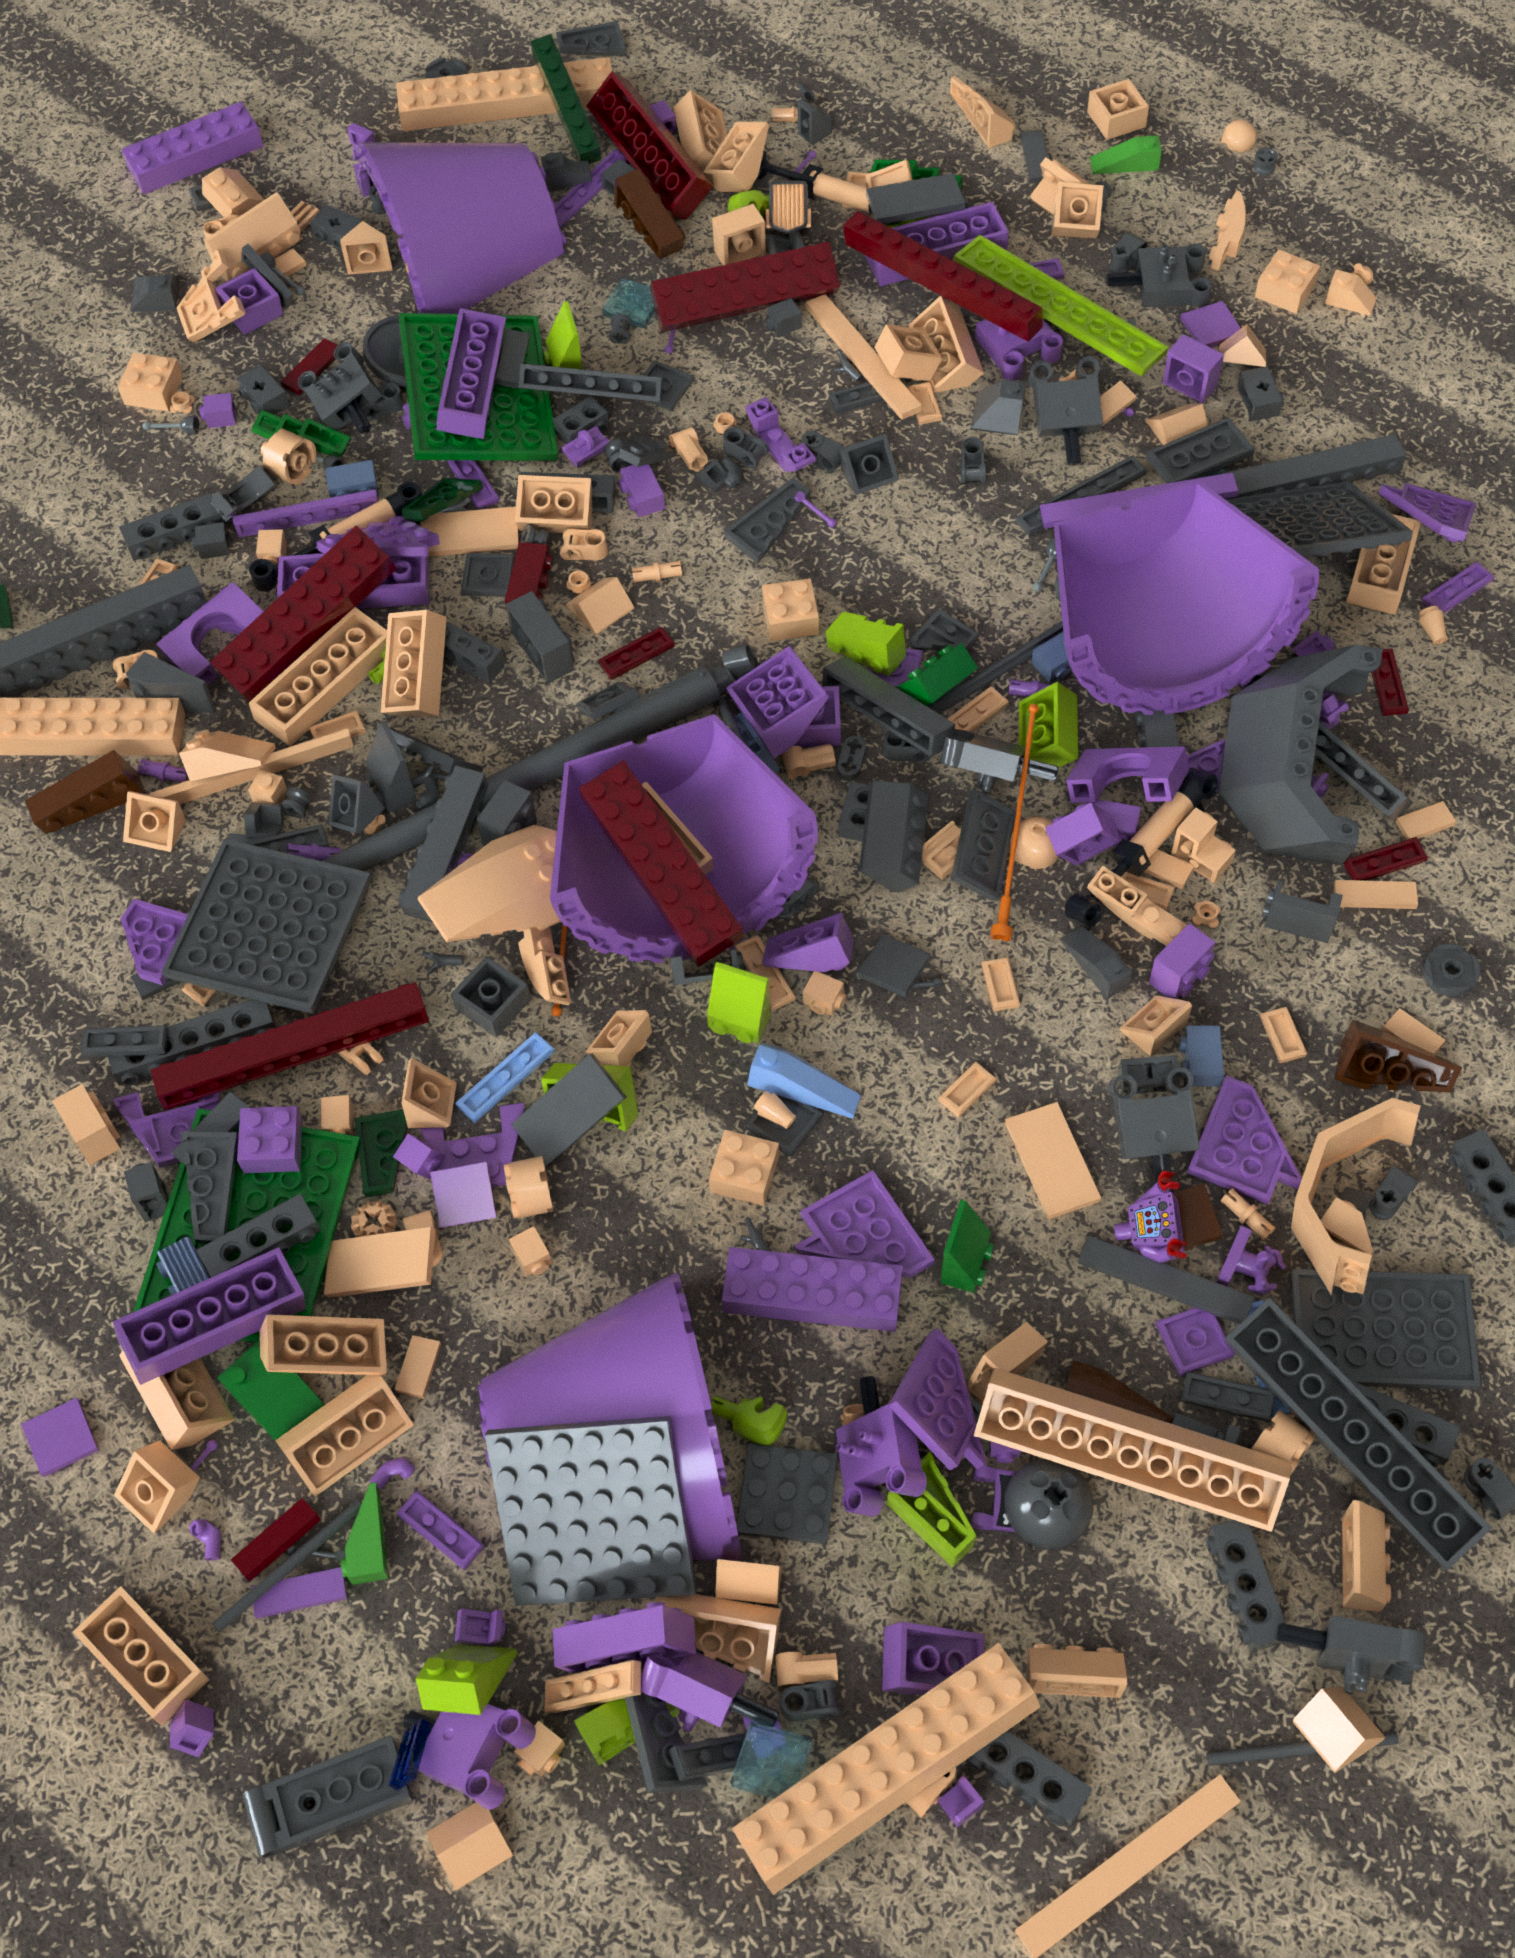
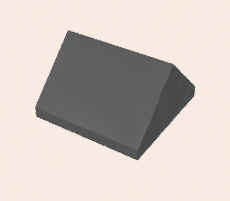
(868, 464)
(352, 804)

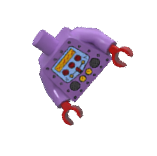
(1155, 1222)

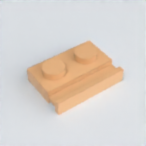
(941, 850)

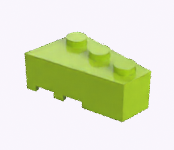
(868, 642)
(621, 1115)
(936, 1515)
(609, 1729)

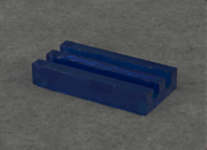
(409, 1754)

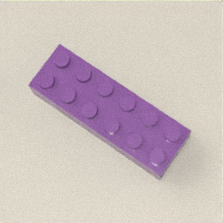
(192, 147)
(948, 235)
(471, 373)
(404, 587)
(812, 1289)
(208, 1315)

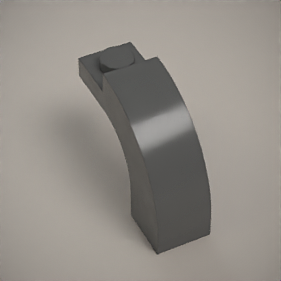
(244, 493)

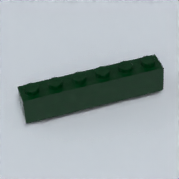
(565, 99)

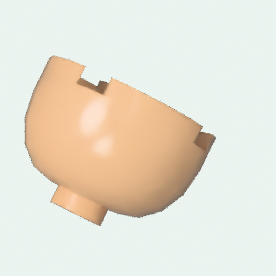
(1033, 844)

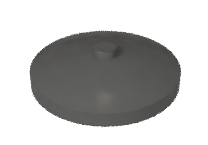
(384, 351)

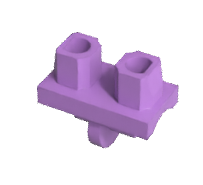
(585, 446)
(1331, 710)

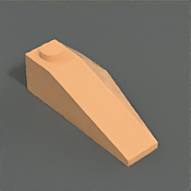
(985, 116)

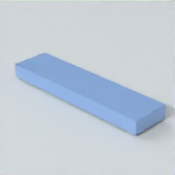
(505, 1077)

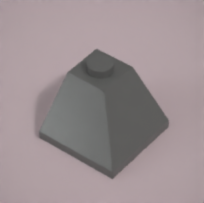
(155, 293)
(999, 407)

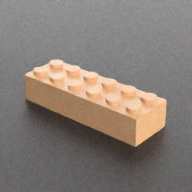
(320, 677)

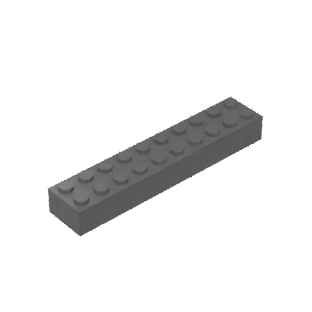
(98, 632)
(1357, 1435)

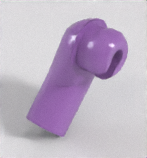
(391, 1468)
(209, 1536)

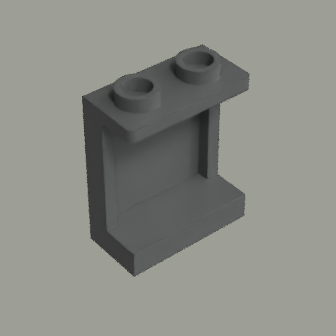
(1300, 915)

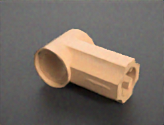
(688, 447)
(802, 761)
(801, 1669)

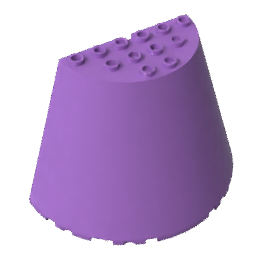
(464, 214)
(1176, 599)
(724, 797)
(622, 1366)

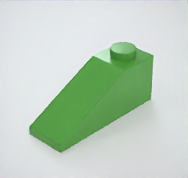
(1130, 156)
(366, 1543)

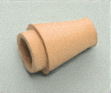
(1433, 623)
(774, 1109)

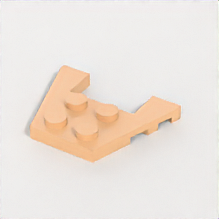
(201, 308)

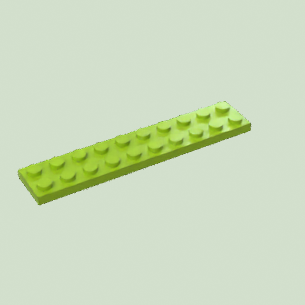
(1064, 306)

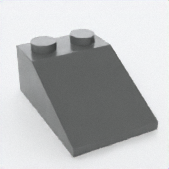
(157, 679)
(389, 771)

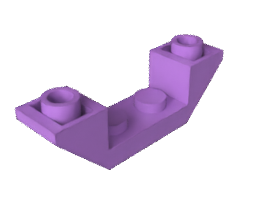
(766, 426)

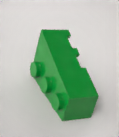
(938, 674)

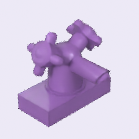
(1250, 1264)

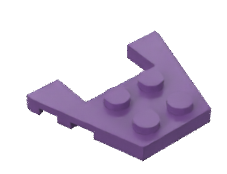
(161, 1131)
(493, 1148)

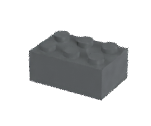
(540, 636)

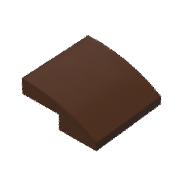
(1197, 1217)

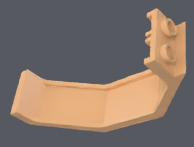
(1336, 1263)

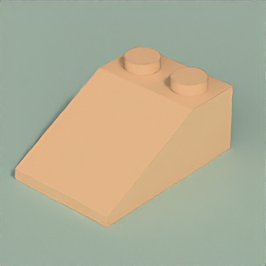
(738, 158)
(222, 753)

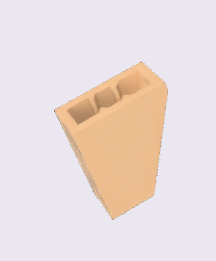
(1011, 1355)

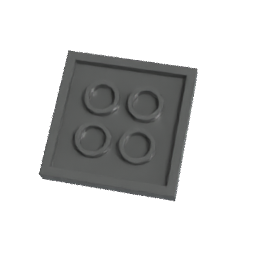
(787, 1494)

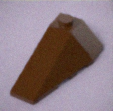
(1380, 1058)
(1101, 1386)

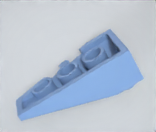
(798, 1080)

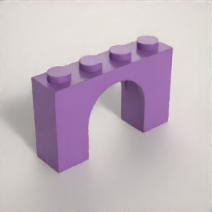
(183, 643)
(1161, 770)

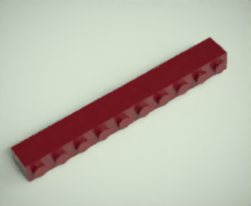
(943, 276)
(289, 1046)

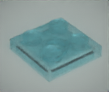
(633, 300)
(770, 1761)

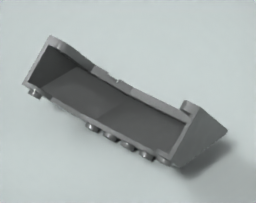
(1273, 754)

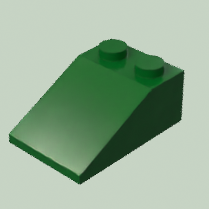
(966, 1250)
(271, 1398)

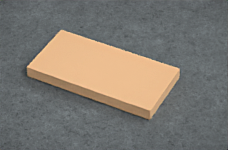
(473, 531)
(1052, 1160)
(380, 1262)

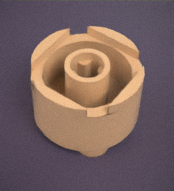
(288, 456)
(528, 1187)
(1285, 1440)

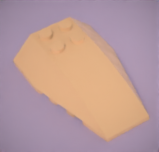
(497, 888)

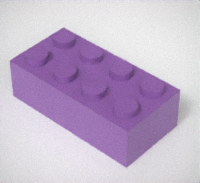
(624, 1638)

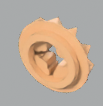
(386, 1218)

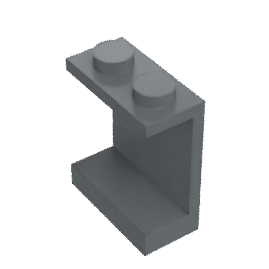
(678, 972)

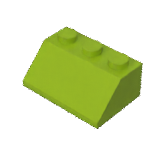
(1054, 725)

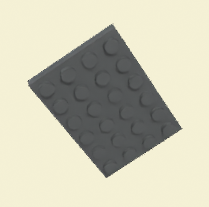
(1397, 1333)

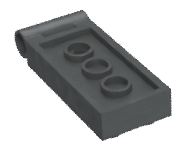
(345, 1793)

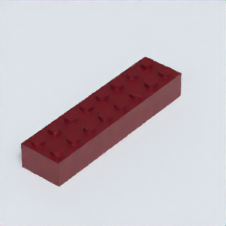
(649, 145)
(744, 286)
(304, 613)
(661, 863)

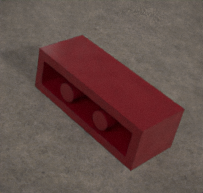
(529, 571)

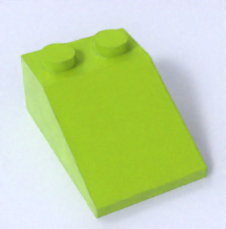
(563, 341)
(738, 1003)
(463, 1678)

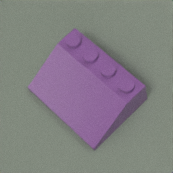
(779, 700)

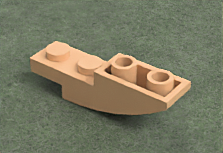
(1231, 230)
(1133, 907)
(544, 966)

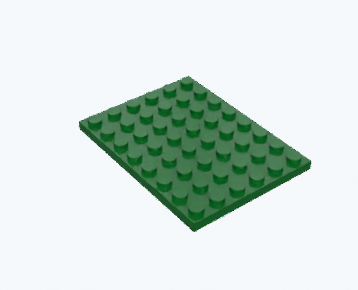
(518, 419)
(323, 1183)

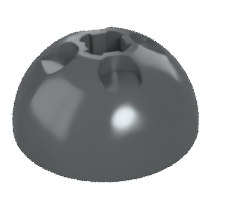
(1046, 1519)

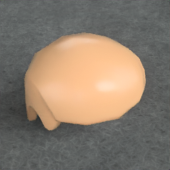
(1239, 135)

